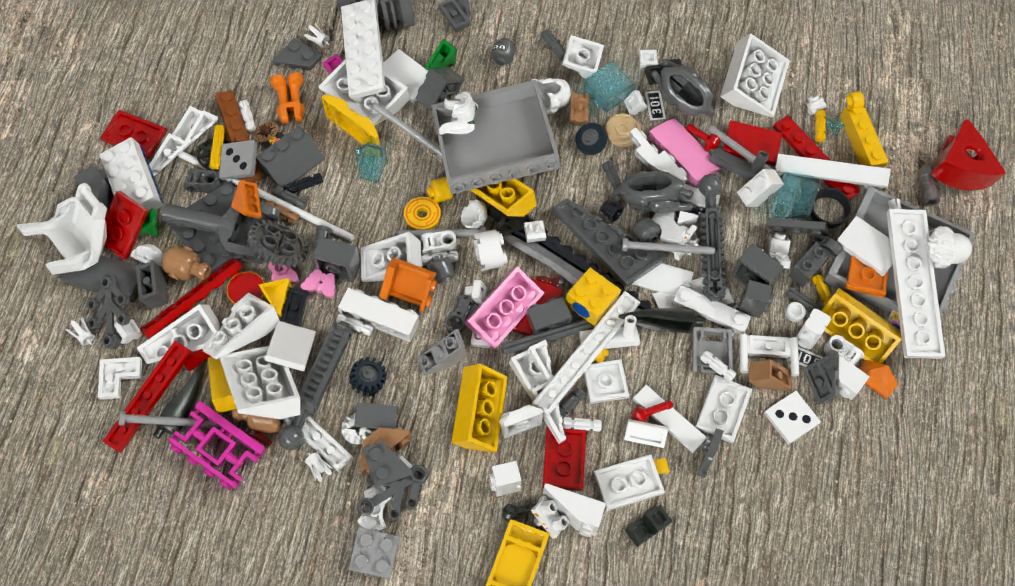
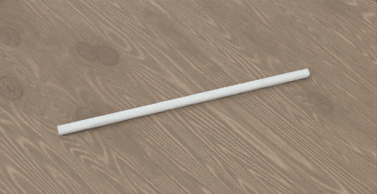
(303, 214)

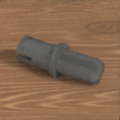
(553, 44)

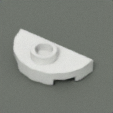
(147, 253)

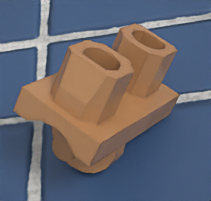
(579, 108)

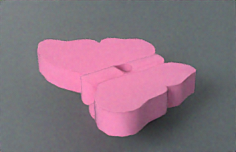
(279, 274)
(313, 282)

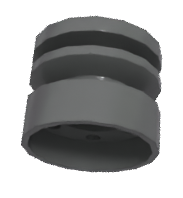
(394, 11)

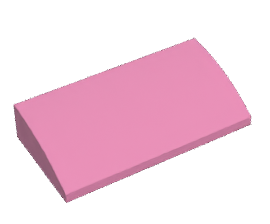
(685, 149)
(504, 307)

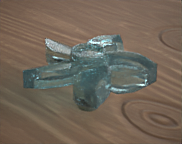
(834, 125)

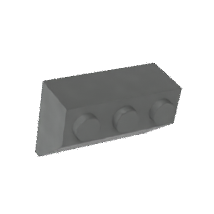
(290, 158)

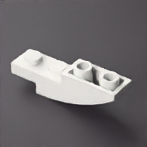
(651, 159)

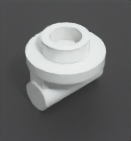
(815, 103)

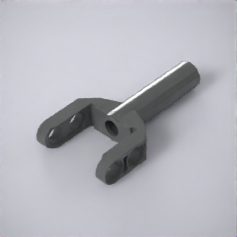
(224, 226)

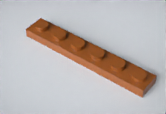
(234, 124)

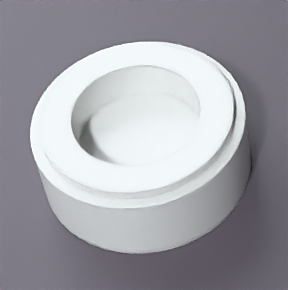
(795, 311)

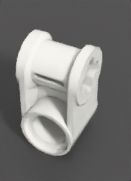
(438, 243)
(844, 349)

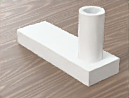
(624, 337)

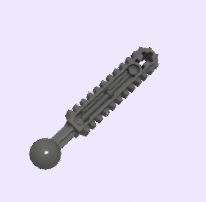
(712, 225)
(319, 377)

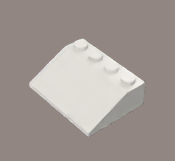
(755, 76)
(392, 99)
(260, 385)

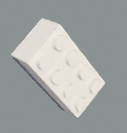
(131, 173)

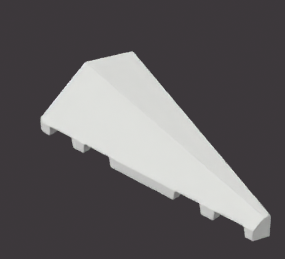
(188, 130)
(535, 373)

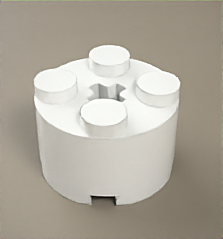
(489, 249)

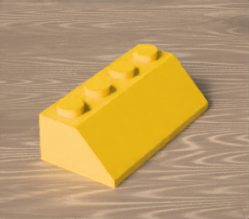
(509, 197)
(861, 327)
(479, 408)

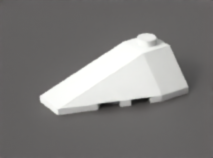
(248, 322)

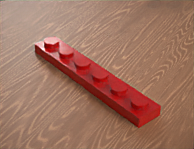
(807, 148)
(186, 302)
(149, 394)

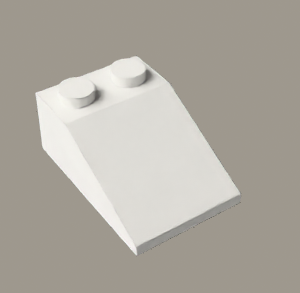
(379, 254)
(582, 512)

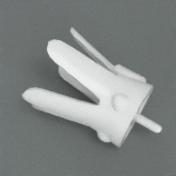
(322, 39)
(82, 334)
(317, 465)

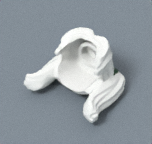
(462, 115)

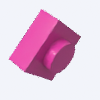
(332, 63)

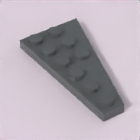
(607, 243)

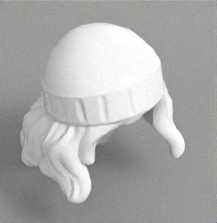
(554, 94)
(948, 247)

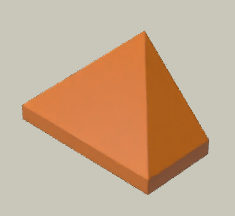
(247, 199)
(880, 378)

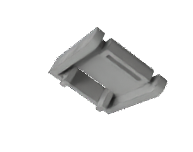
(721, 350)

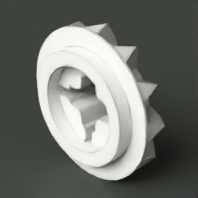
(351, 435)

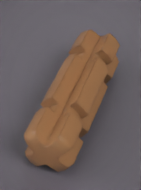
(285, 213)

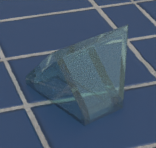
(371, 161)

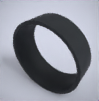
(841, 198)

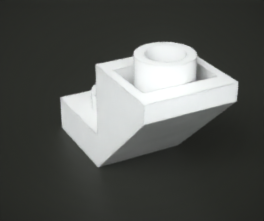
(779, 247)

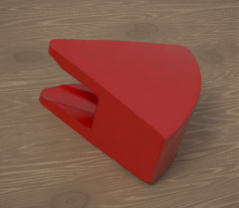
(961, 170)

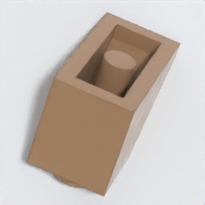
(769, 375)

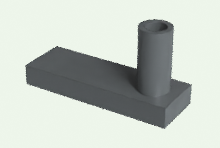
(738, 165)

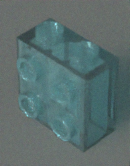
(608, 86)

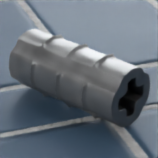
(928, 186)

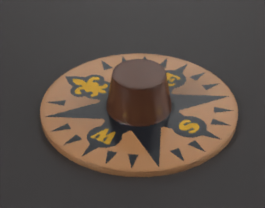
(265, 131)

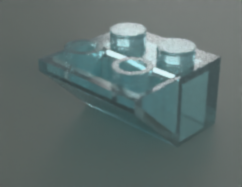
(794, 198)

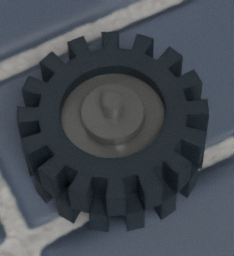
(367, 376)

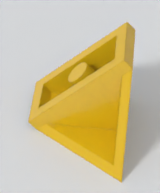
(276, 294)

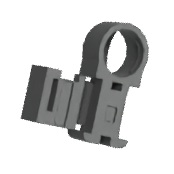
(465, 309)

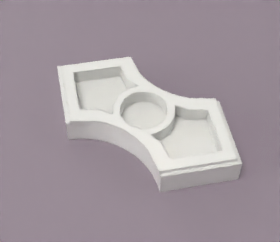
(670, 230)
(375, 519)

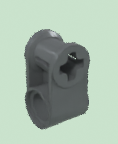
(200, 181)

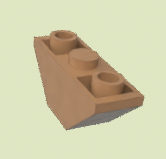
(391, 437)

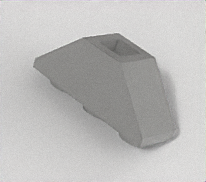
(443, 354)

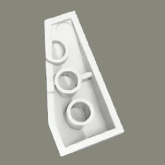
(190, 330)

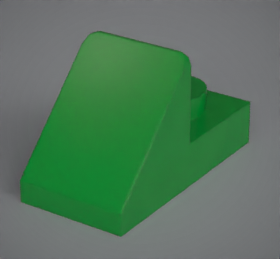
(443, 56)
(151, 224)

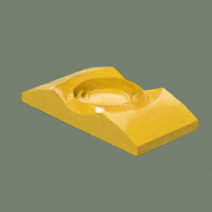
(349, 120)
(518, 556)

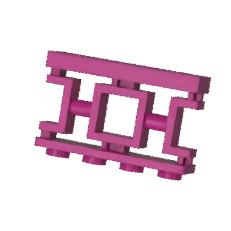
(227, 432)

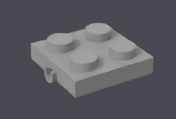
(374, 553)

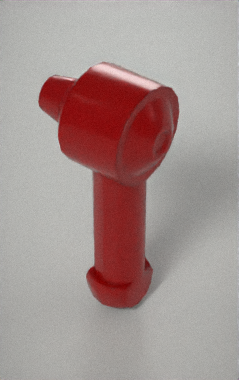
(711, 141)
(642, 413)

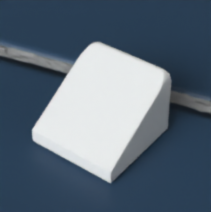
(686, 219)

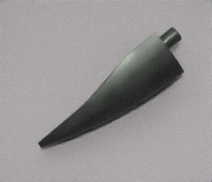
(667, 318)
(182, 403)

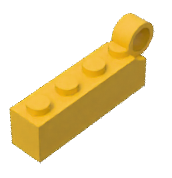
(861, 132)

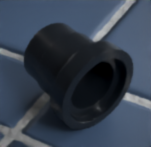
(611, 210)

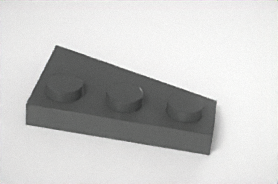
(798, 226)

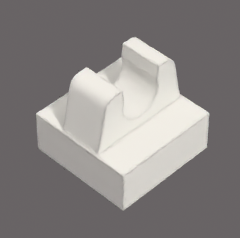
(635, 103)
(535, 231)
(476, 292)
(128, 332)

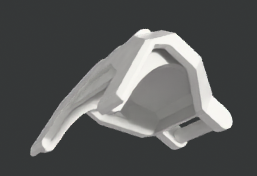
(75, 230)

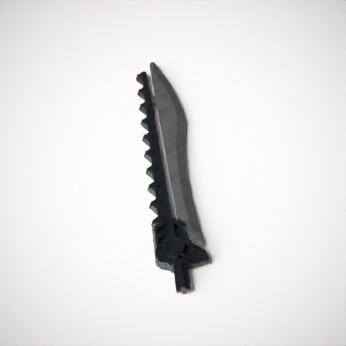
(514, 235)

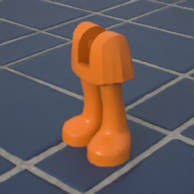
(279, 83)

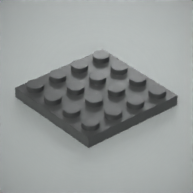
(207, 244)

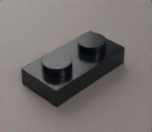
(294, 306)

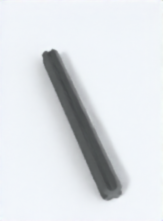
(548, 335)

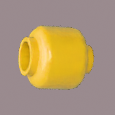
(439, 190)

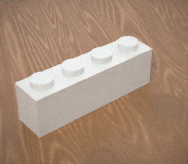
(382, 315)

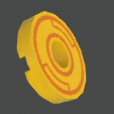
(422, 204)

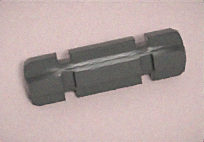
(612, 174)
(290, 197)
(803, 299)
(571, 402)

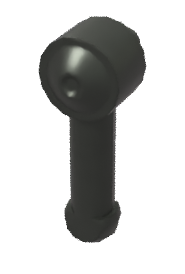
(511, 511)

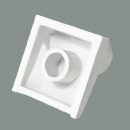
(583, 56)
(520, 420)

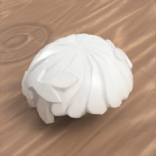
(474, 214)

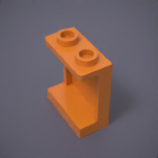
(408, 283)

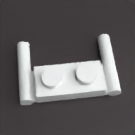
(769, 347)

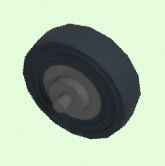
(591, 138)

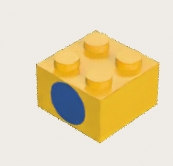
(592, 296)

